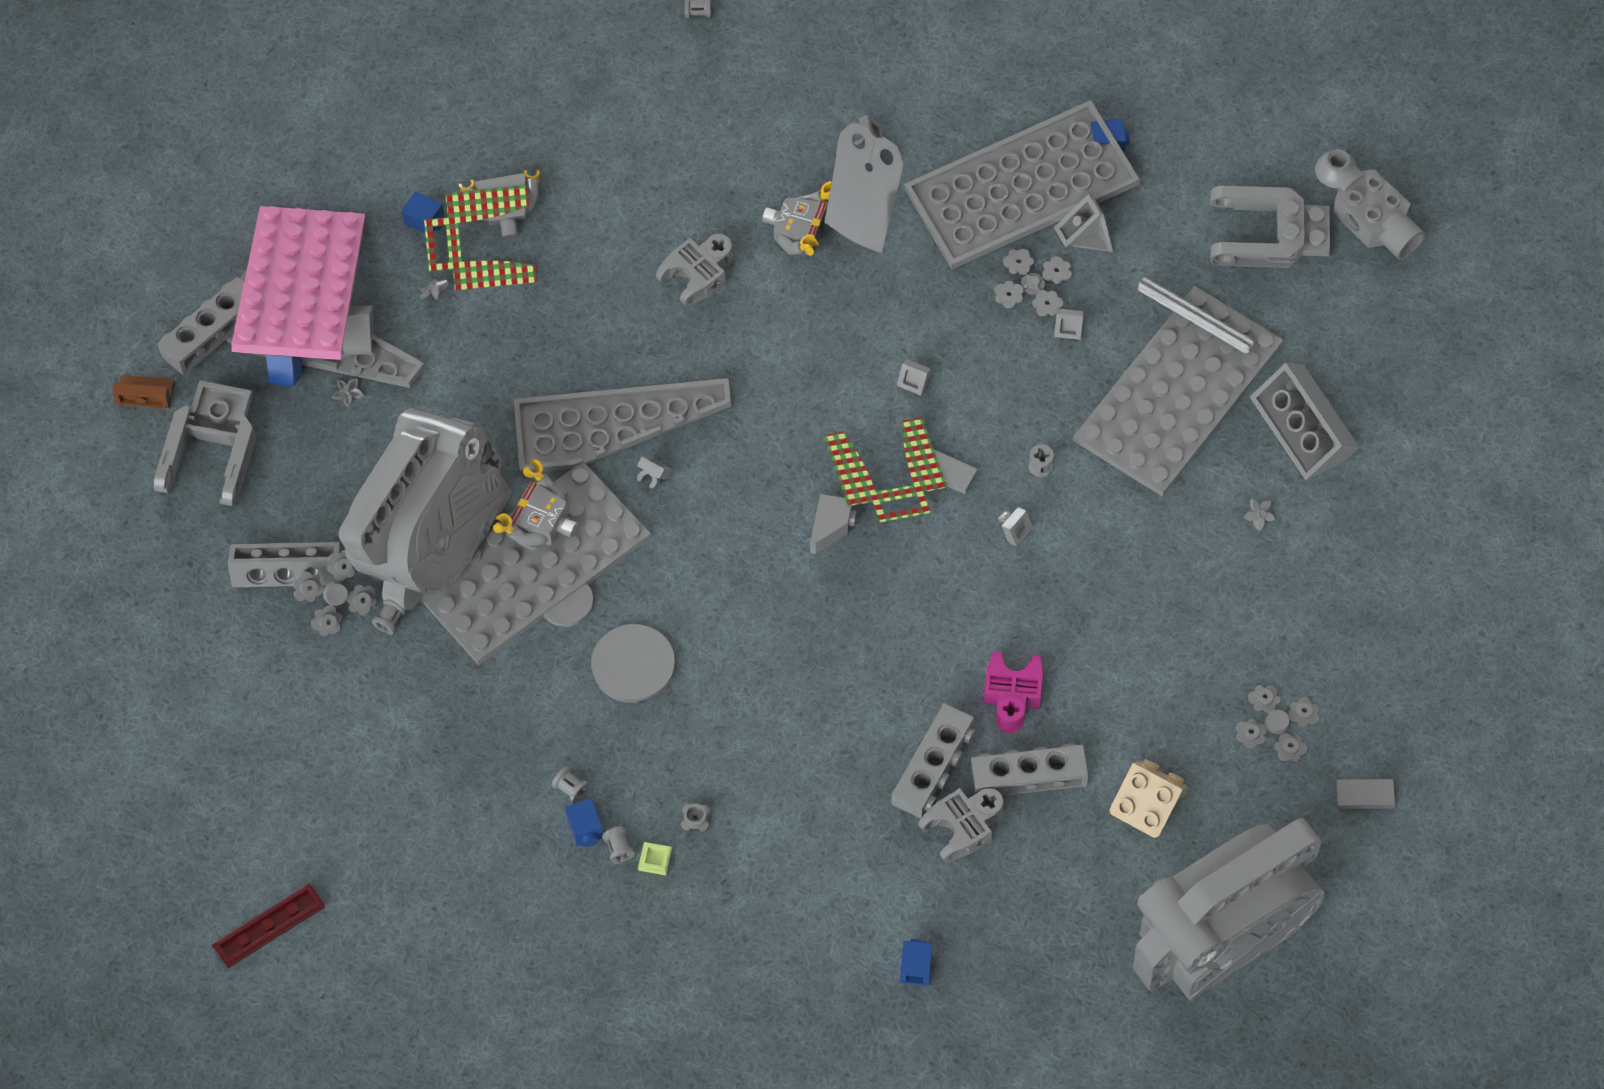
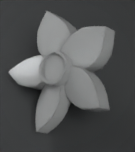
(433, 287)
(348, 391)
(1259, 514)

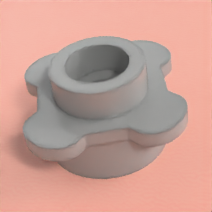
(698, 810)

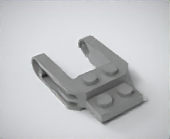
(1299, 227)
(216, 417)

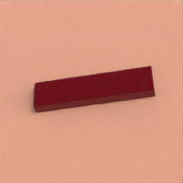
(268, 925)

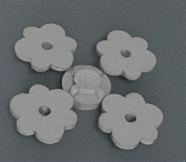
(1032, 283)
(334, 594)
(1277, 723)

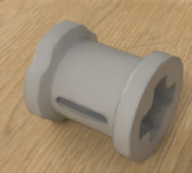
(697, 8)
(1046, 455)
(388, 616)
(561, 782)
(618, 844)

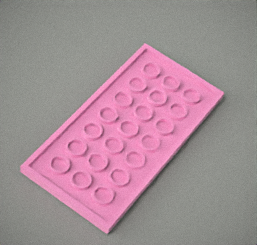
(299, 283)

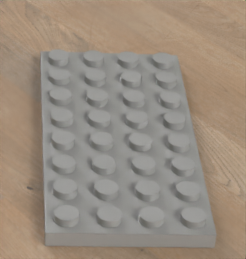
(1019, 185)
(1175, 395)
(514, 585)

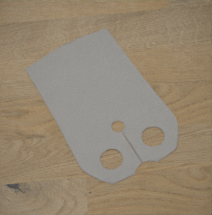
(861, 199)

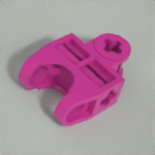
(1013, 690)

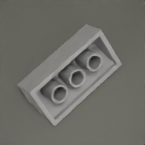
(1303, 420)

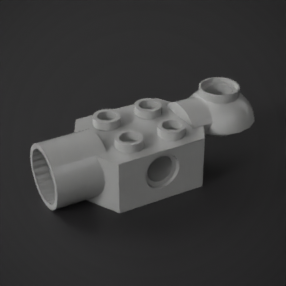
(1369, 205)

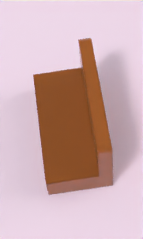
(143, 391)

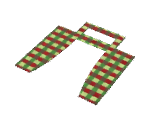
(475, 206)
(857, 482)

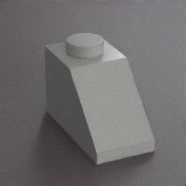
(831, 522)

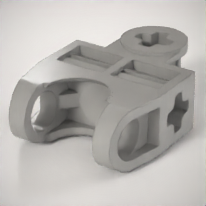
(700, 264)
(966, 819)

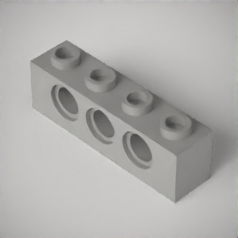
(204, 338)
(279, 563)
(947, 723)
(1042, 779)

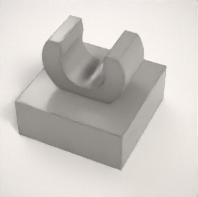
(874, 127)
(1068, 324)
(913, 377)
(654, 469)
(1015, 525)

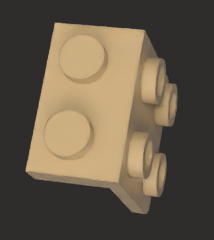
(1147, 797)

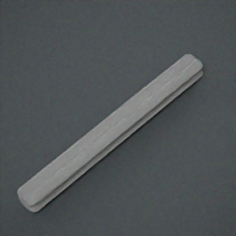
(1196, 315)

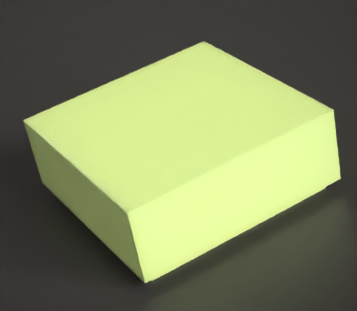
(655, 858)

